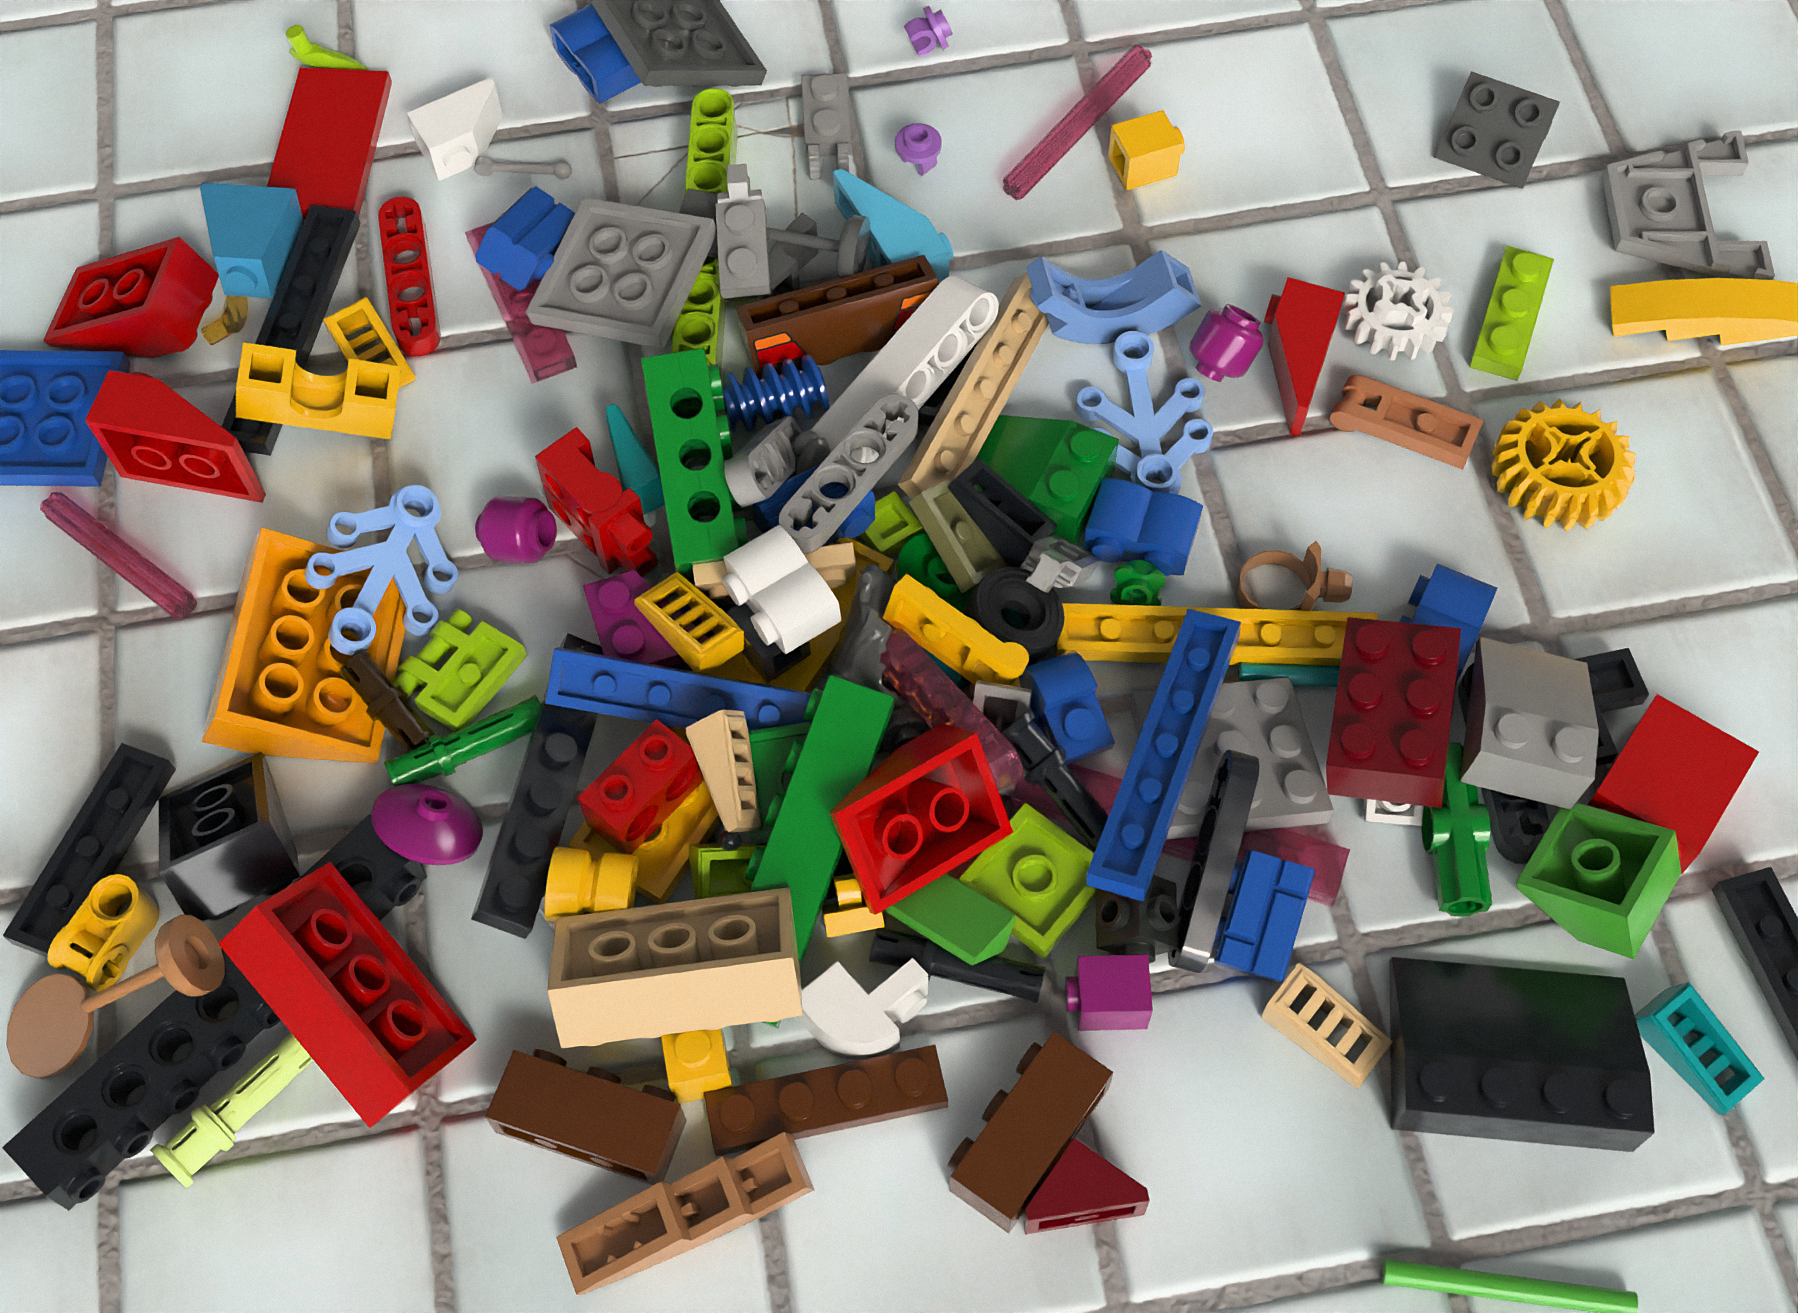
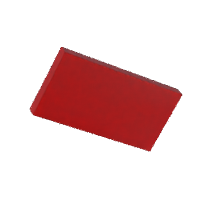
(331, 136)

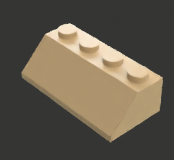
(675, 968)

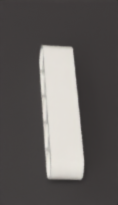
(914, 358)

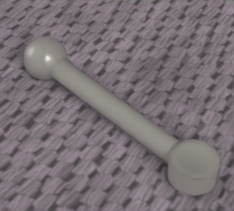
(485, 167)

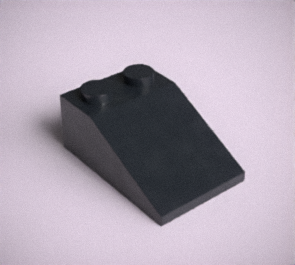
(225, 840)

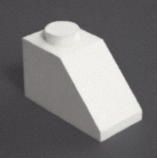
(457, 127)

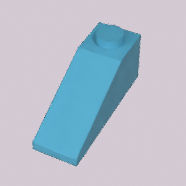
(894, 227)

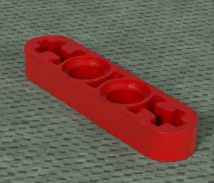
(407, 275)

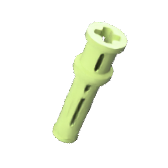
(215, 1126)

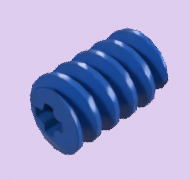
(774, 393)

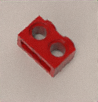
(641, 788)

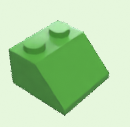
(1602, 876)

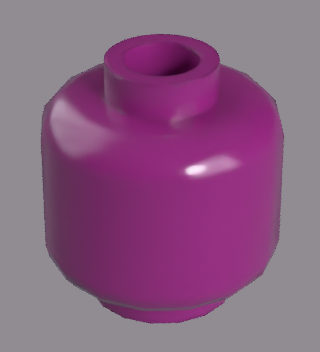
(1226, 343)
(516, 529)

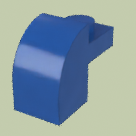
(1067, 705)

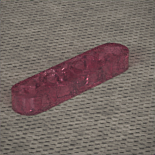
(941, 701)

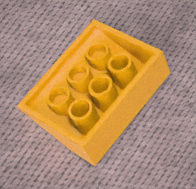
(282, 674)

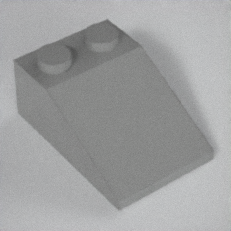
(1530, 725)

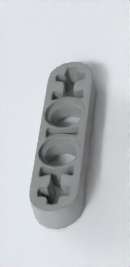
(763, 462)
(856, 476)

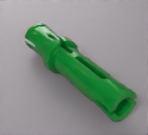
(458, 747)

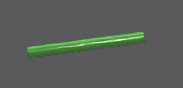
(1508, 1287)

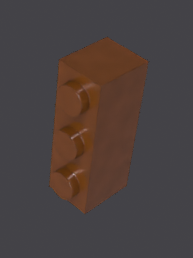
(587, 1116)
(1028, 1130)

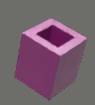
(1110, 992)

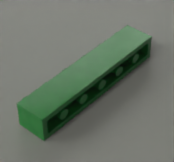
(825, 769)

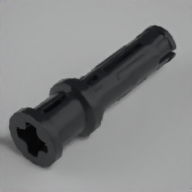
(1047, 767)

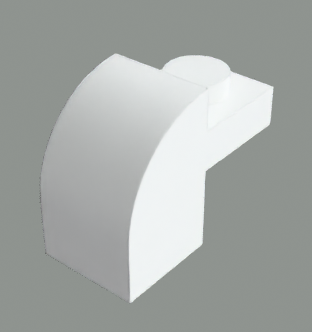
(858, 1023)

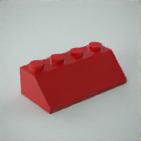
(347, 992)

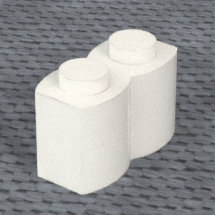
(781, 589)

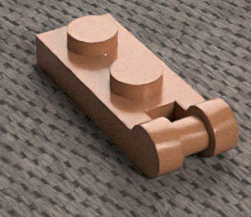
(1406, 420)

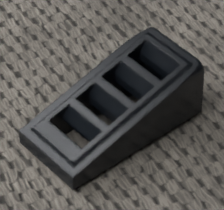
(1010, 521)

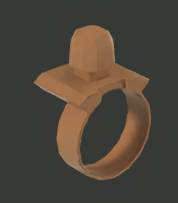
(1331, 585)

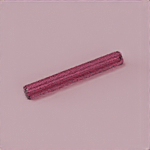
(118, 555)

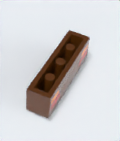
(835, 316)

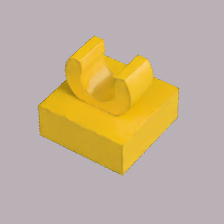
(851, 911)

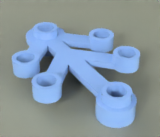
(1143, 425)
(387, 561)

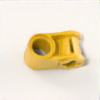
(103, 934)

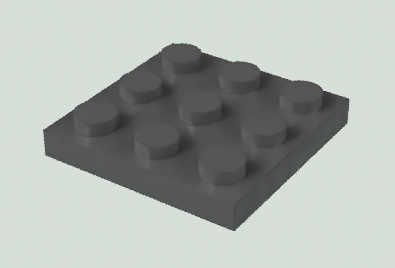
(681, 42)

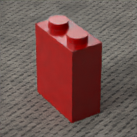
(1675, 775)

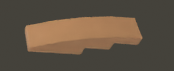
(683, 1214)

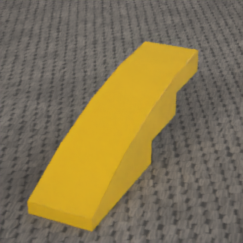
(1708, 306)

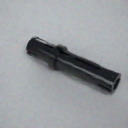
(992, 974)

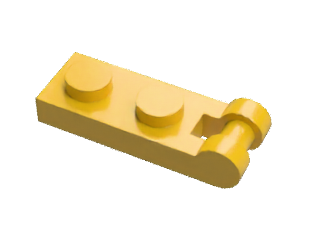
(953, 636)

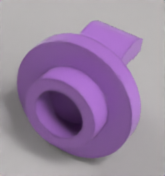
(928, 31)
(919, 145)

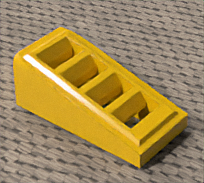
(356, 317)
(700, 657)

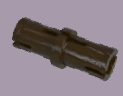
(386, 702)

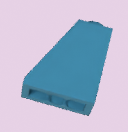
(251, 235)

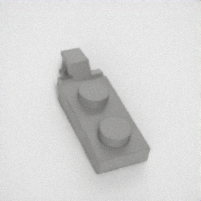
(742, 237)
(1059, 563)

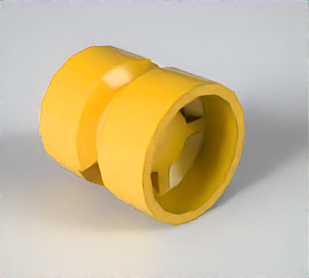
(588, 886)

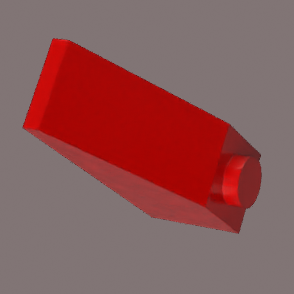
(1299, 341)

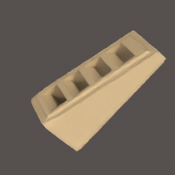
(727, 766)
(1314, 1042)

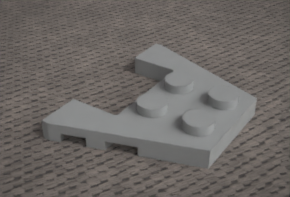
(1664, 215)

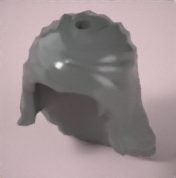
(866, 635)

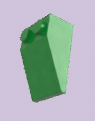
(1052, 466)

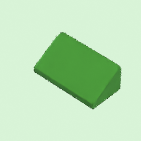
(957, 919)

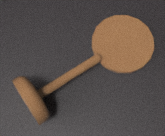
(57, 1011)

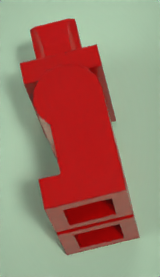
(595, 506)

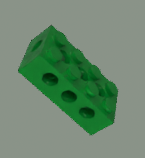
(680, 388)

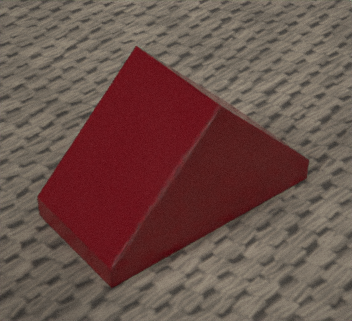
(1083, 1192)

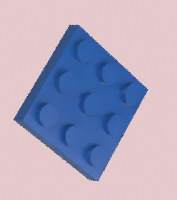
(45, 414)

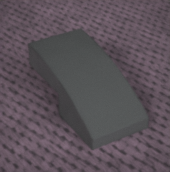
(788, 258)

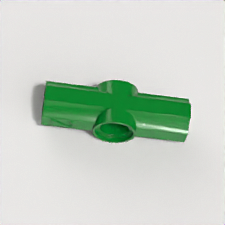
(1458, 843)

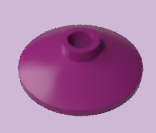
(426, 824)

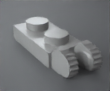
(826, 120)

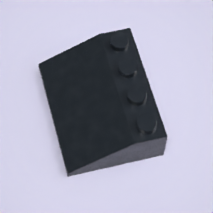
(1517, 1056)

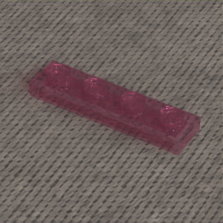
(540, 348)

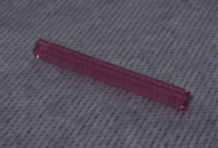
(1077, 122)

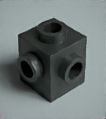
(1138, 926)

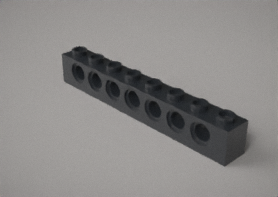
(97, 1099)

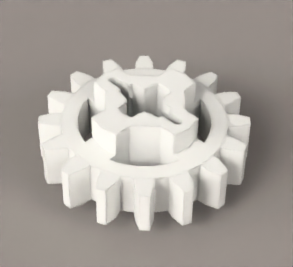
(1397, 310)

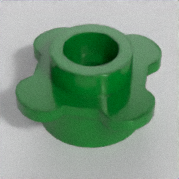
(1138, 584)

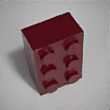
(1393, 712)

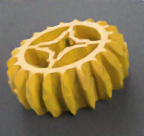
(1565, 451)

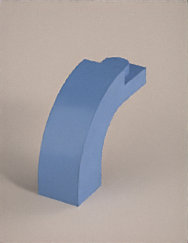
(1103, 309)

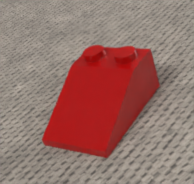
(136, 302)
(167, 440)
(920, 815)

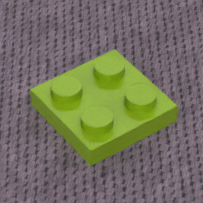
(1037, 877)

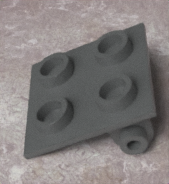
(1497, 129)

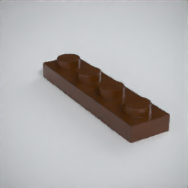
(826, 1099)

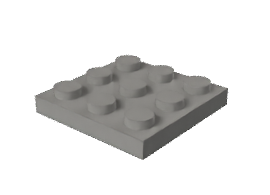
(622, 272)
(1262, 722)

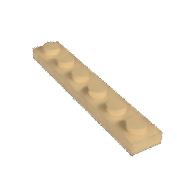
(978, 392)

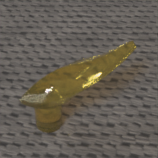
(231, 322)

